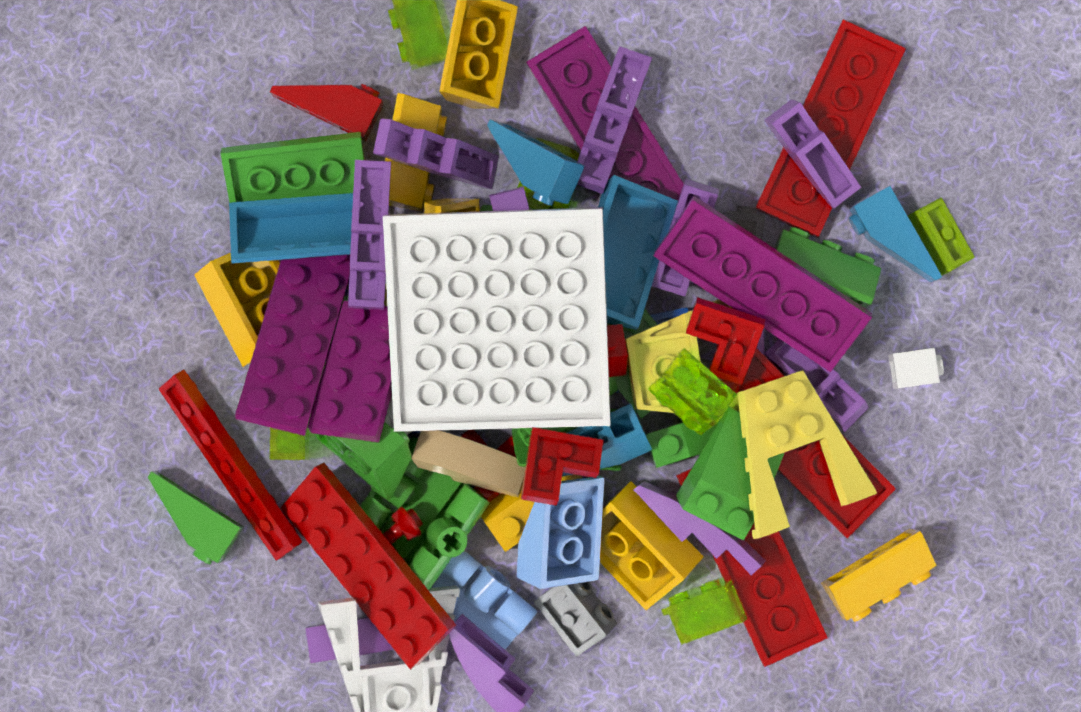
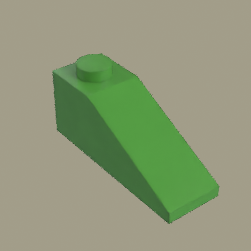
(676, 443)
(200, 523)

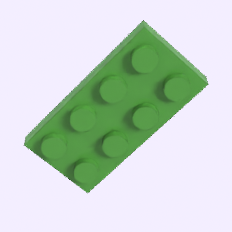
(292, 167)

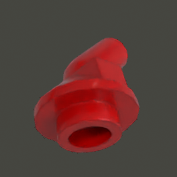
(406, 524)

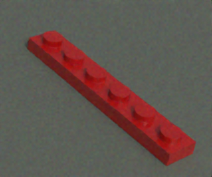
(230, 465)

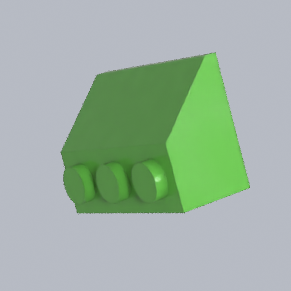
(850, 275)
(376, 463)

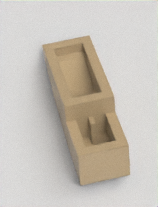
(468, 462)

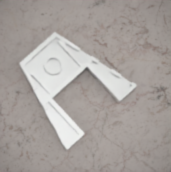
(388, 684)

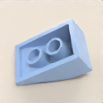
(563, 540)

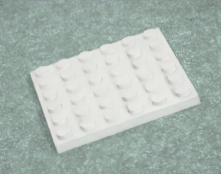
(497, 319)

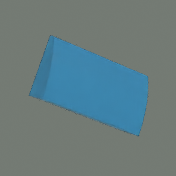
(290, 228)
(633, 229)

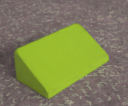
(941, 236)

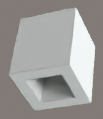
(915, 368)

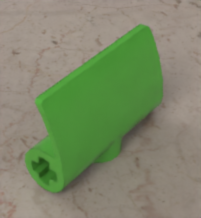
(418, 489)
(446, 534)

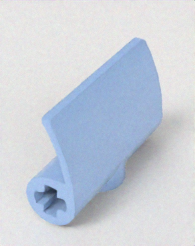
(486, 599)

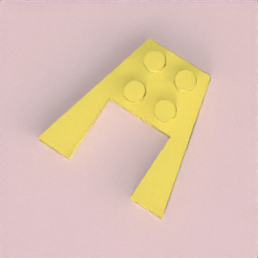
(651, 354)
(782, 418)

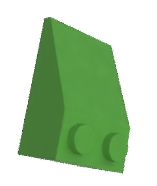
(719, 482)

